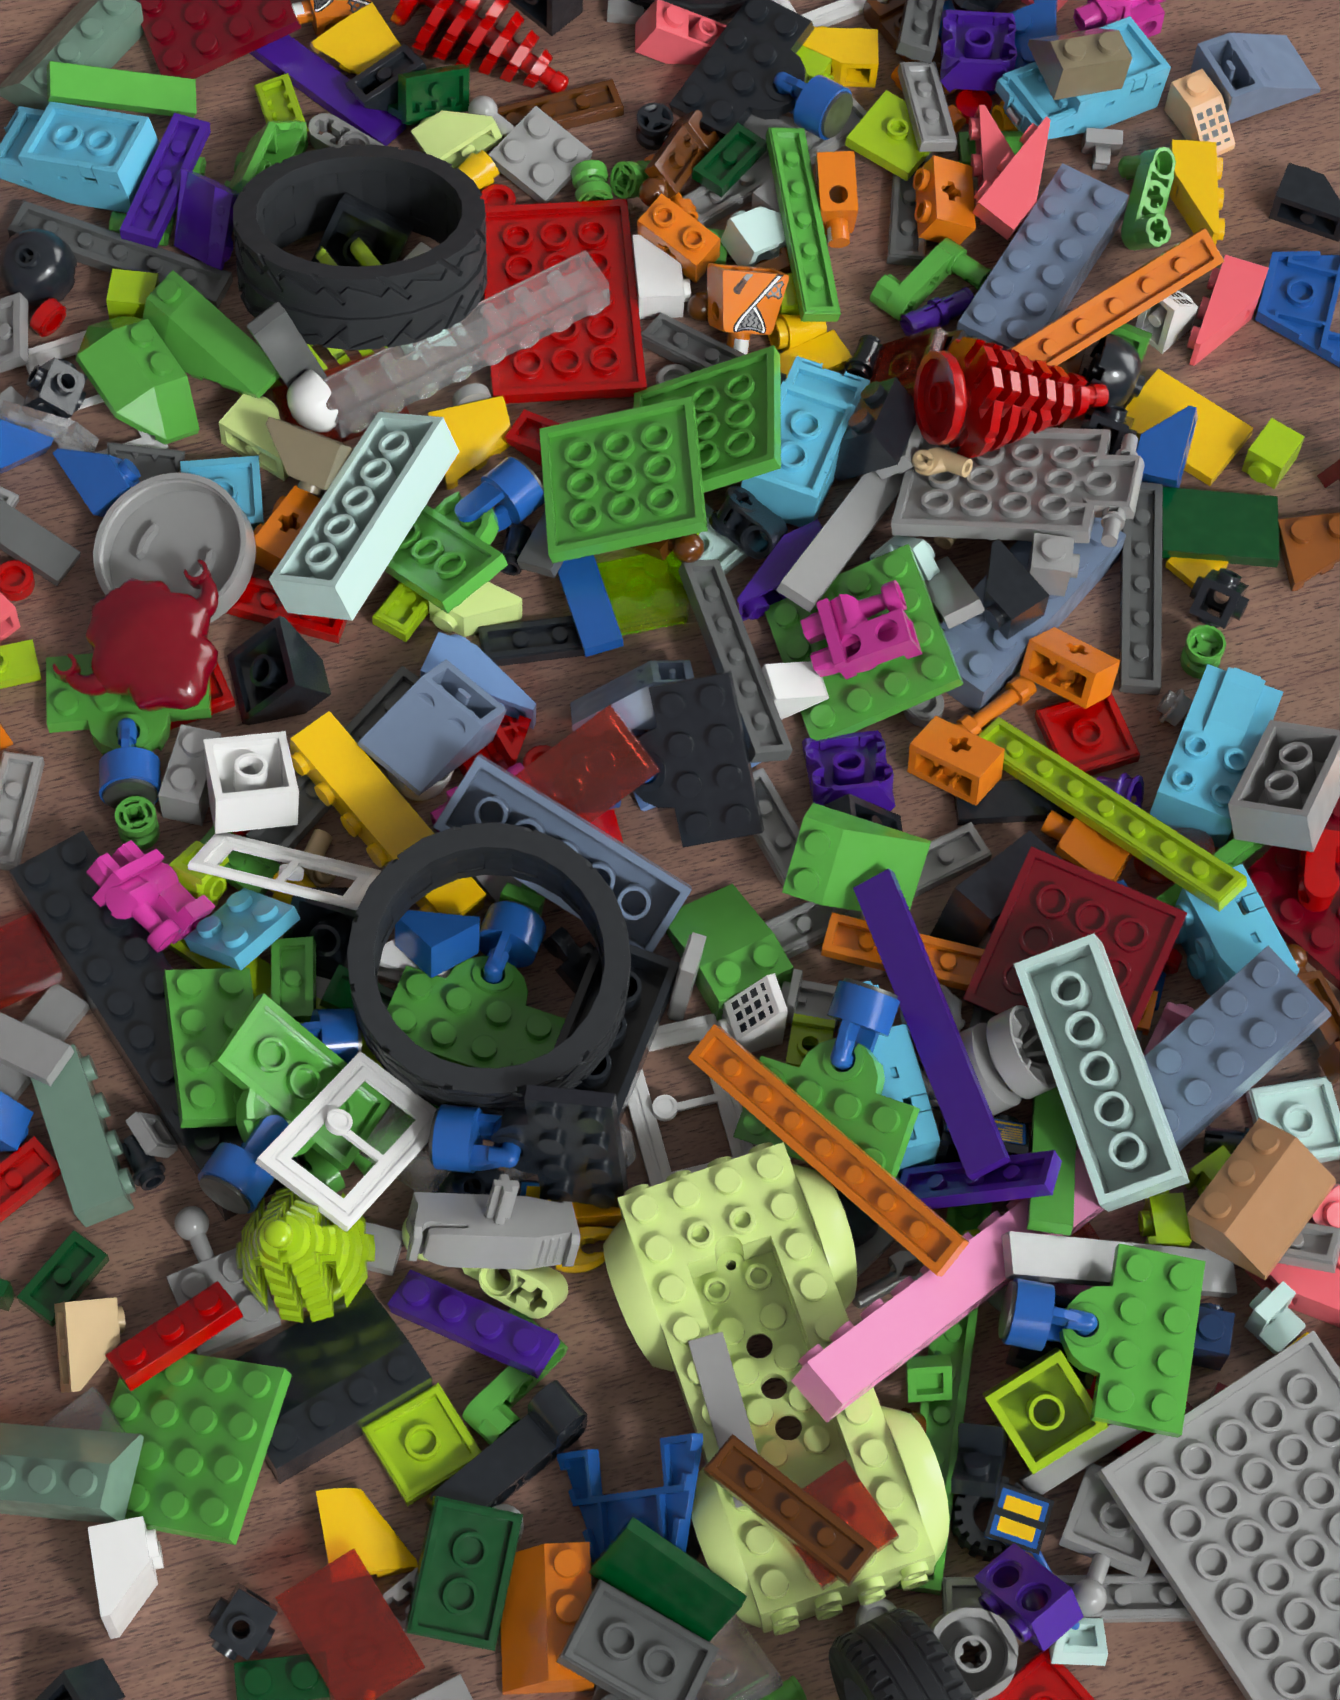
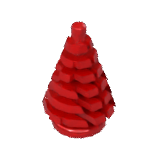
(482, 33)
(994, 396)

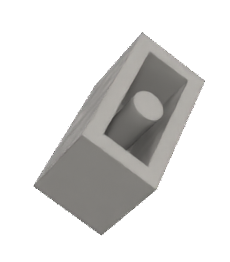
(184, 785)

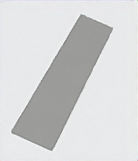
(721, 1391)

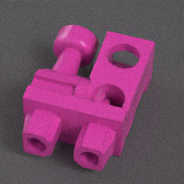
(1100, 13)
(854, 640)
(149, 892)

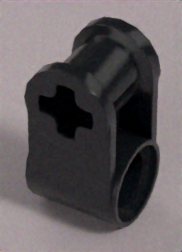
(746, 522)

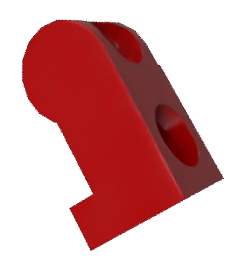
(1317, 874)

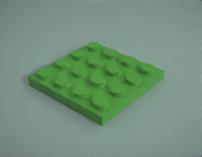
(734, 415)
(622, 480)
(890, 685)
(202, 1442)

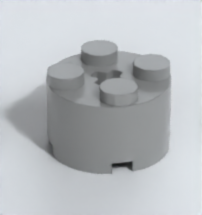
(996, 1644)

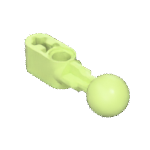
(529, 1292)

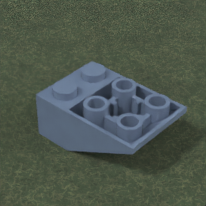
(1254, 72)
(630, 694)
(434, 728)

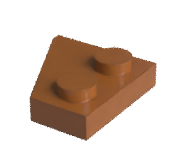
(1309, 546)

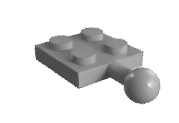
(534, 152)
(192, 1224)
(1104, 1534)

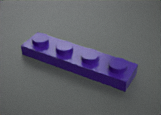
(161, 184)
(948, 1185)
(474, 1323)

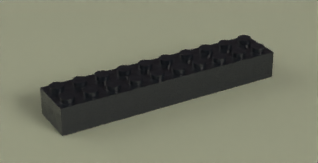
(118, 980)

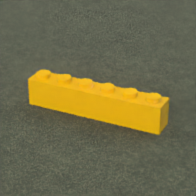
(372, 807)

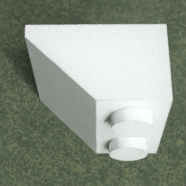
(251, 782)
(124, 1569)

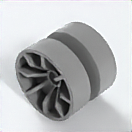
(1008, 1058)

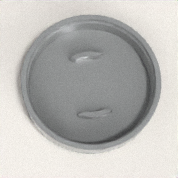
(168, 527)

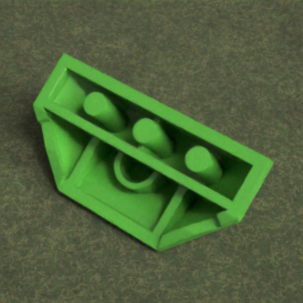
(268, 146)
(138, 378)

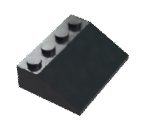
(341, 1380)

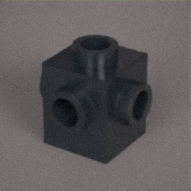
(56, 388)
(1112, 417)
(1212, 610)
(245, 1606)

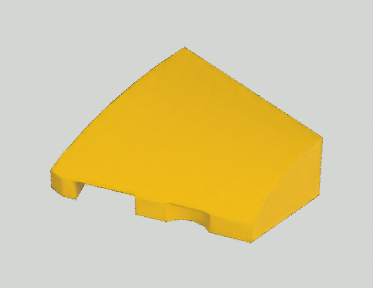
(357, 40)
(478, 433)
(354, 1522)

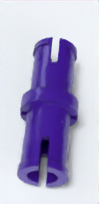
(936, 312)

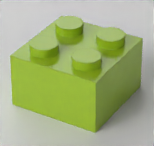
(1044, 1410)

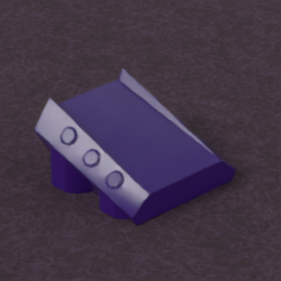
(976, 49)
(205, 219)
(849, 765)

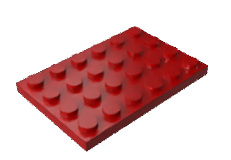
(595, 354)

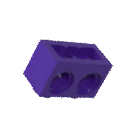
(1028, 1597)

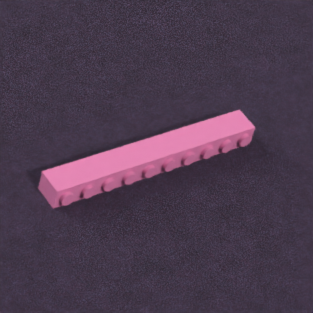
(921, 1309)

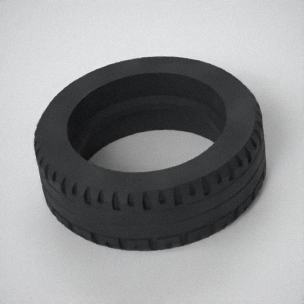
(895, 1660)

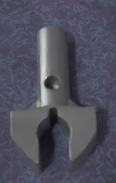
(887, 1283)

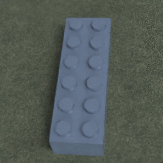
(1046, 259)
(987, 657)
(642, 888)
(1231, 1043)

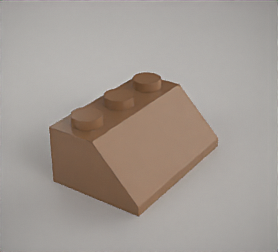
(1260, 1199)

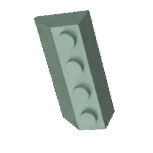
(89, 35)
(67, 1472)

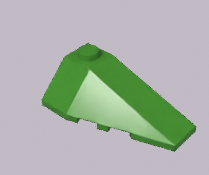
(206, 340)

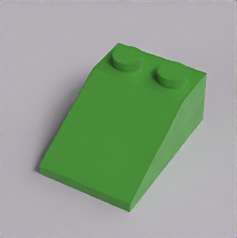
(844, 851)
(736, 949)

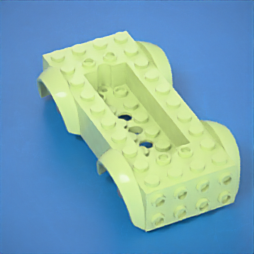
(771, 1255)

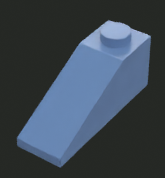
(482, 671)

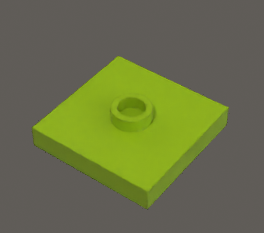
(888, 137)
(421, 1443)

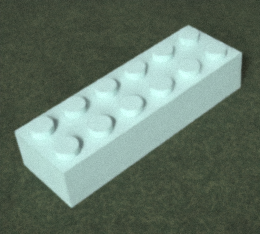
(364, 515)
(1101, 1073)

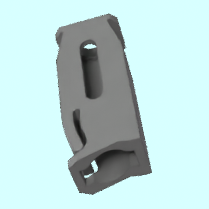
(492, 1229)

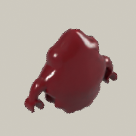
(150, 644)

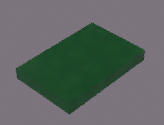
(1220, 526)
(463, 1573)
(667, 1580)

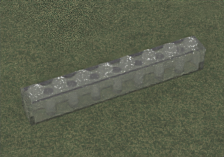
(485, 337)

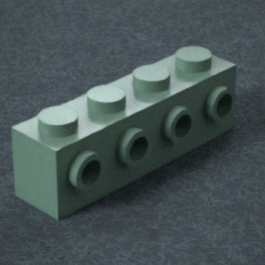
(83, 1142)

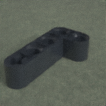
(521, 1452)

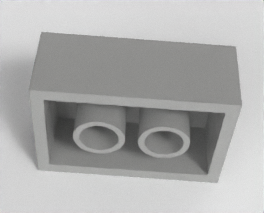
(1288, 787)

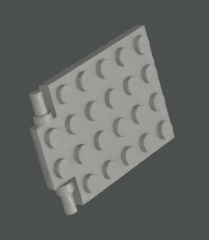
(1036, 485)

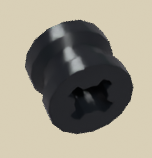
(650, 117)

